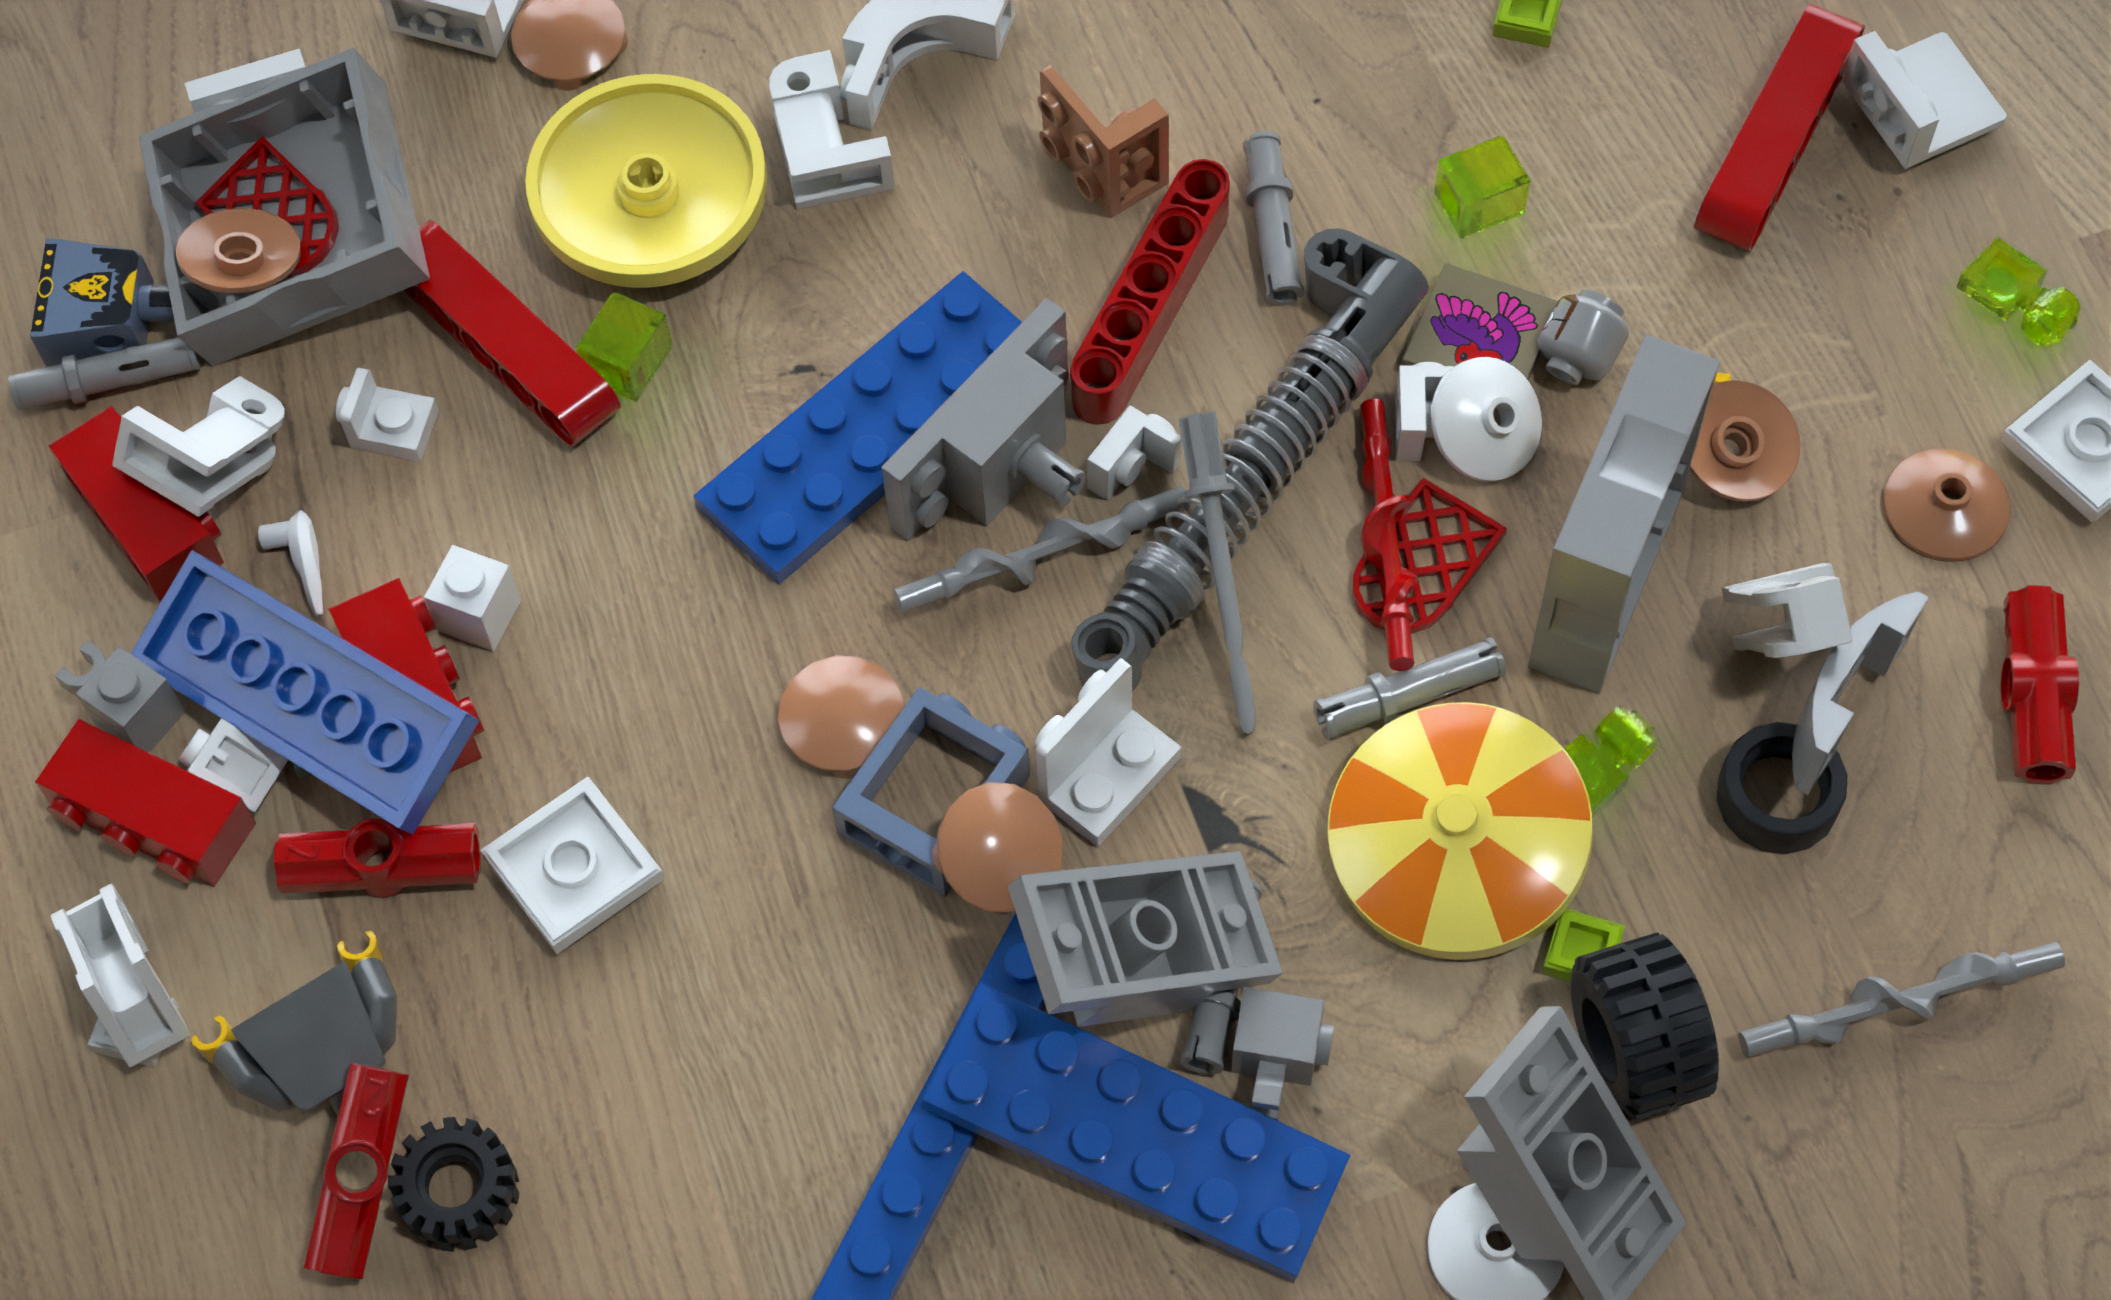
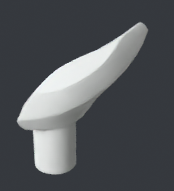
(302, 542)

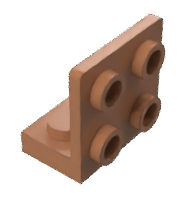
(1108, 163)

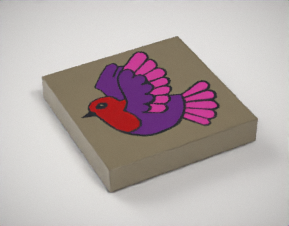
(1479, 318)

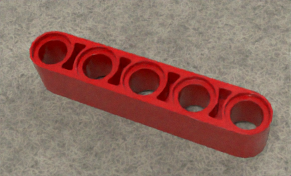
(1778, 128)
(1150, 314)
(511, 340)

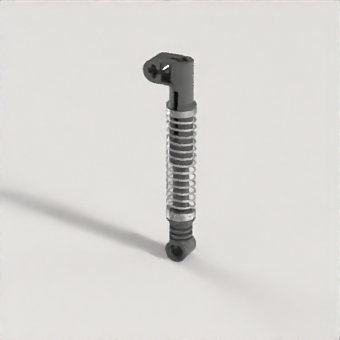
(1369, 301)

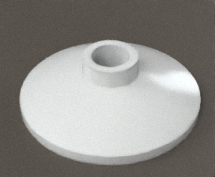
(1465, 420)
(1470, 1267)

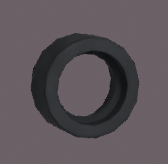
(1760, 828)

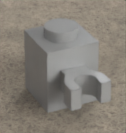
(124, 696)
(1278, 1042)

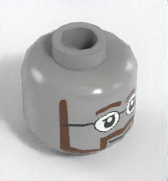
(1583, 337)

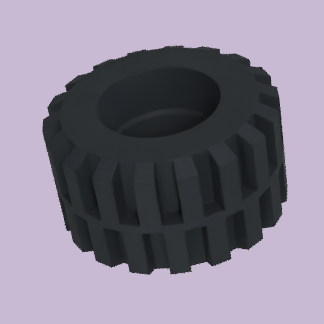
(1645, 1025)

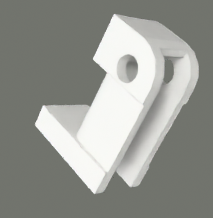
(807, 119)
(208, 458)
(1811, 607)
(119, 977)

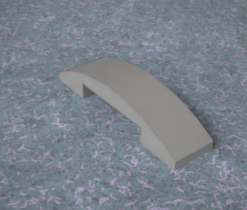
(1875, 644)

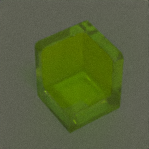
(1481, 186)
(626, 344)

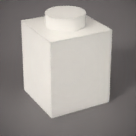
(473, 598)

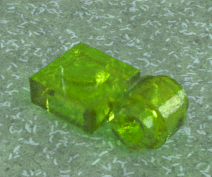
(2011, 281)
(1624, 739)

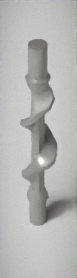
(1054, 537)
(1877, 996)

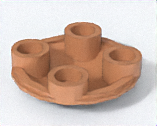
(568, 39)
(838, 713)
(992, 840)

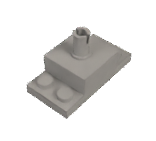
(991, 434)
(1143, 935)
(1566, 1163)

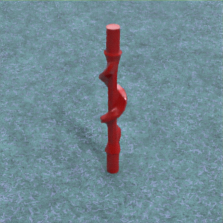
(1380, 535)

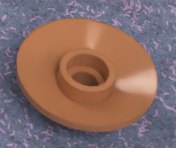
(238, 250)
(1765, 439)
(1943, 526)

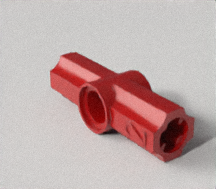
(2039, 685)
(339, 858)
(346, 1215)

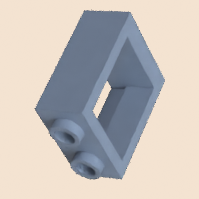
(891, 836)

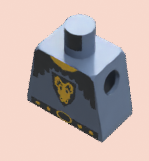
(94, 301)

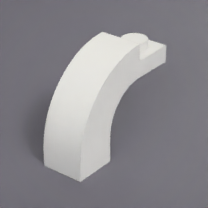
(897, 31)

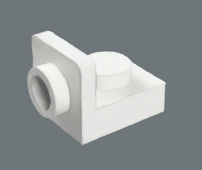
(1413, 407)
(385, 418)
(1127, 447)
(233, 762)

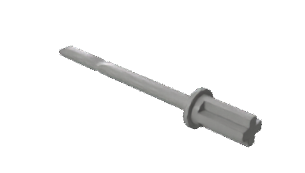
(1207, 482)

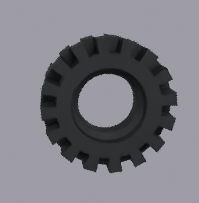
(431, 1152)

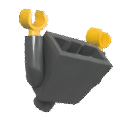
(305, 1042)

